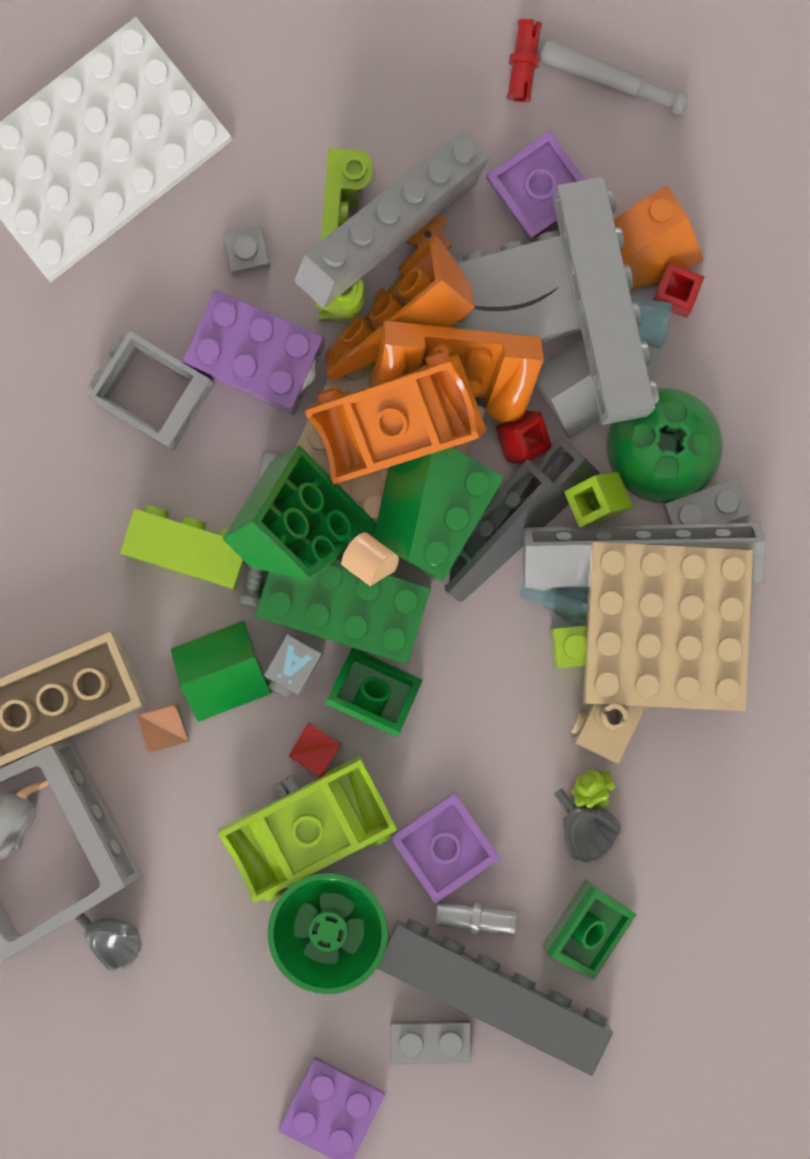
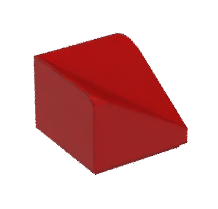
(679, 288)
(524, 437)
(315, 749)

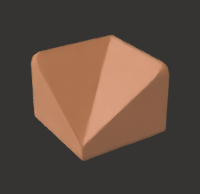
(163, 728)

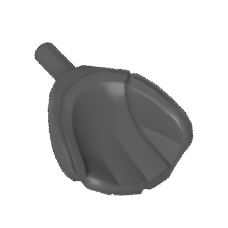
(587, 830)
(112, 941)

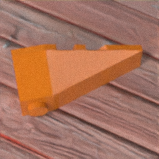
(657, 234)
(426, 293)

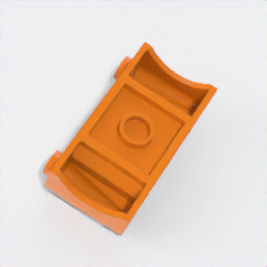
(496, 364)
(397, 418)

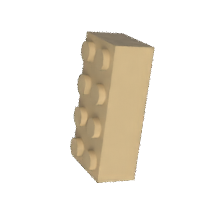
(66, 696)

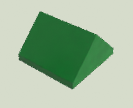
(220, 671)
(374, 692)
(588, 930)

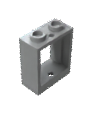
(186, 407)

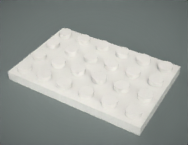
(100, 148)

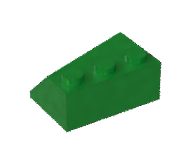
(433, 508)
(296, 519)

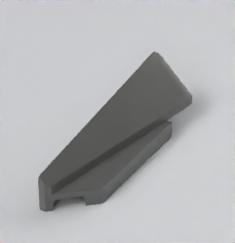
(525, 500)

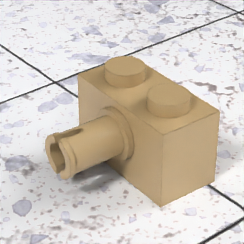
(606, 729)

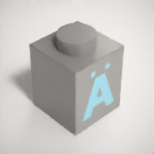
(292, 667)

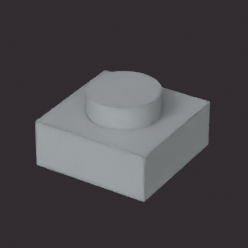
(246, 250)

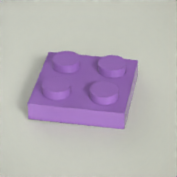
(529, 181)
(445, 847)
(331, 1111)

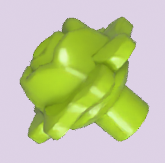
(593, 789)

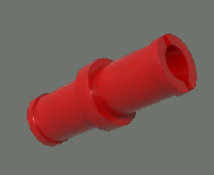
(524, 60)

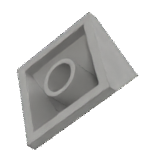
(569, 389)

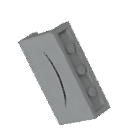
(522, 290)

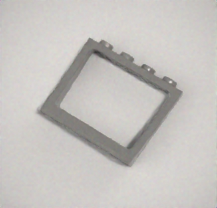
(92, 828)

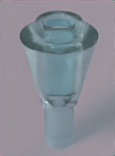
(566, 603)

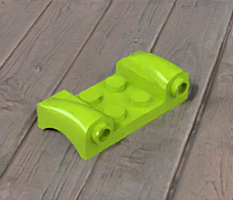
(345, 176)
(307, 830)

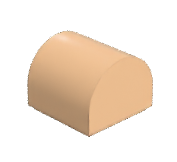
(369, 559)

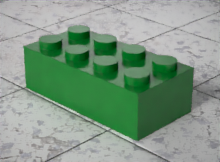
(347, 610)

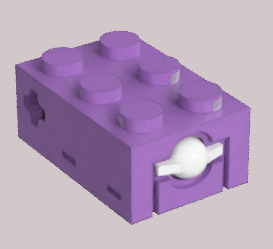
(254, 352)

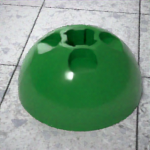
(649, 457)
(319, 959)

